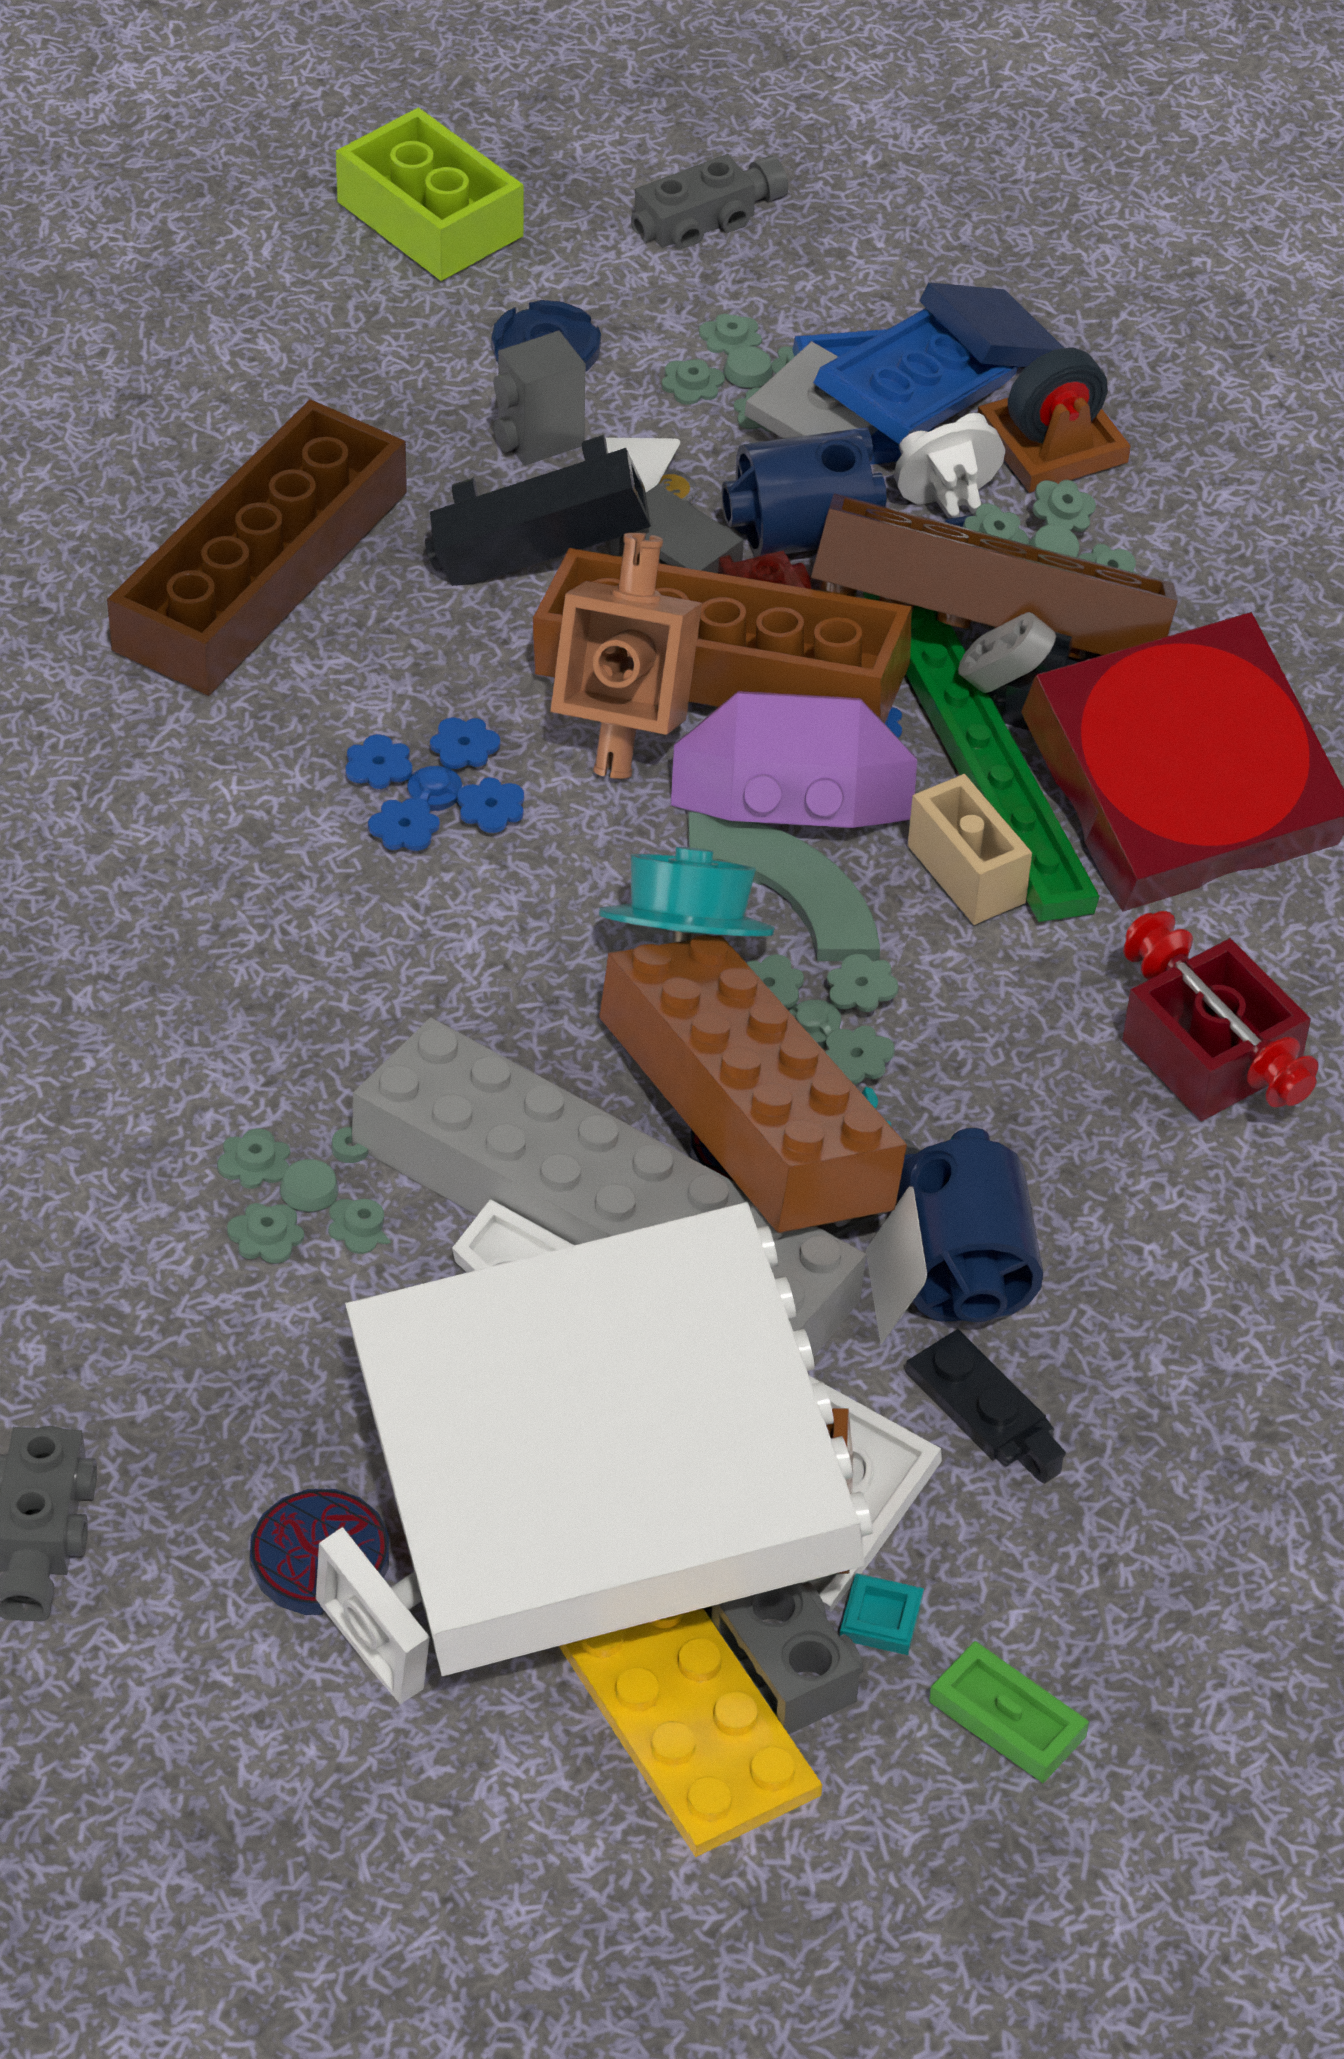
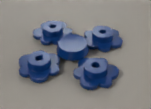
(434, 787)

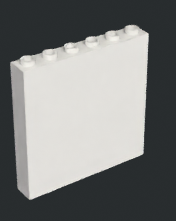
(605, 1437)

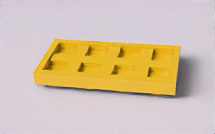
(694, 1727)

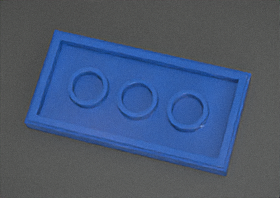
(910, 377)

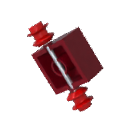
(1213, 1022)

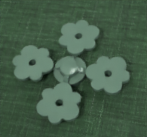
(744, 366)
(1063, 510)
(857, 985)
(305, 1186)

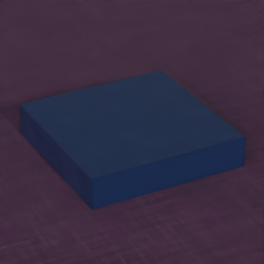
(989, 323)

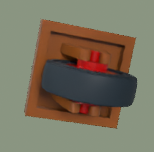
(1056, 420)

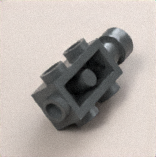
(705, 199)
(52, 1531)

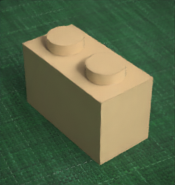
(969, 849)

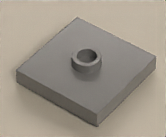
(798, 407)

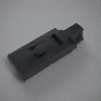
(987, 1405)

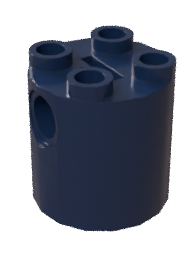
(789, 484)
(973, 1228)

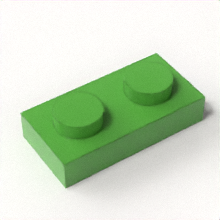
(1009, 1711)

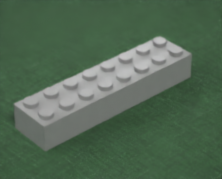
(503, 1134)

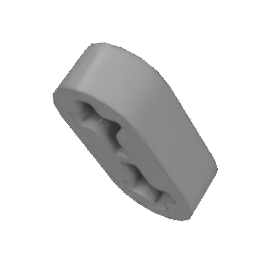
(1007, 652)

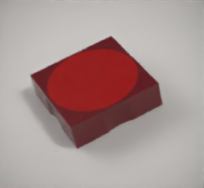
(1186, 760)

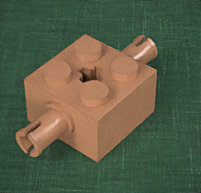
(596, 679)

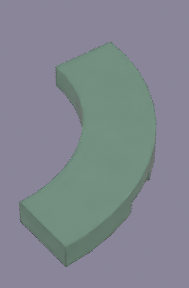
(804, 876)

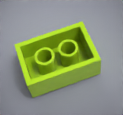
(430, 193)

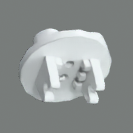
(949, 464)

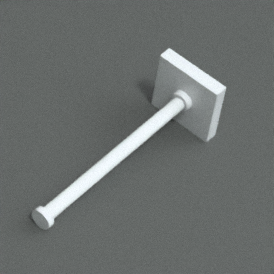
(373, 1615)

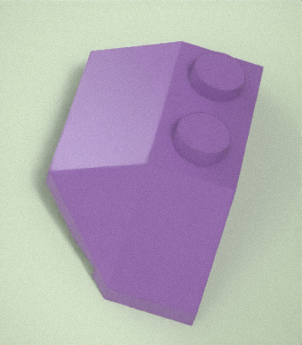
(794, 763)

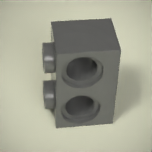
(782, 1650)

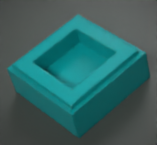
(882, 1613)

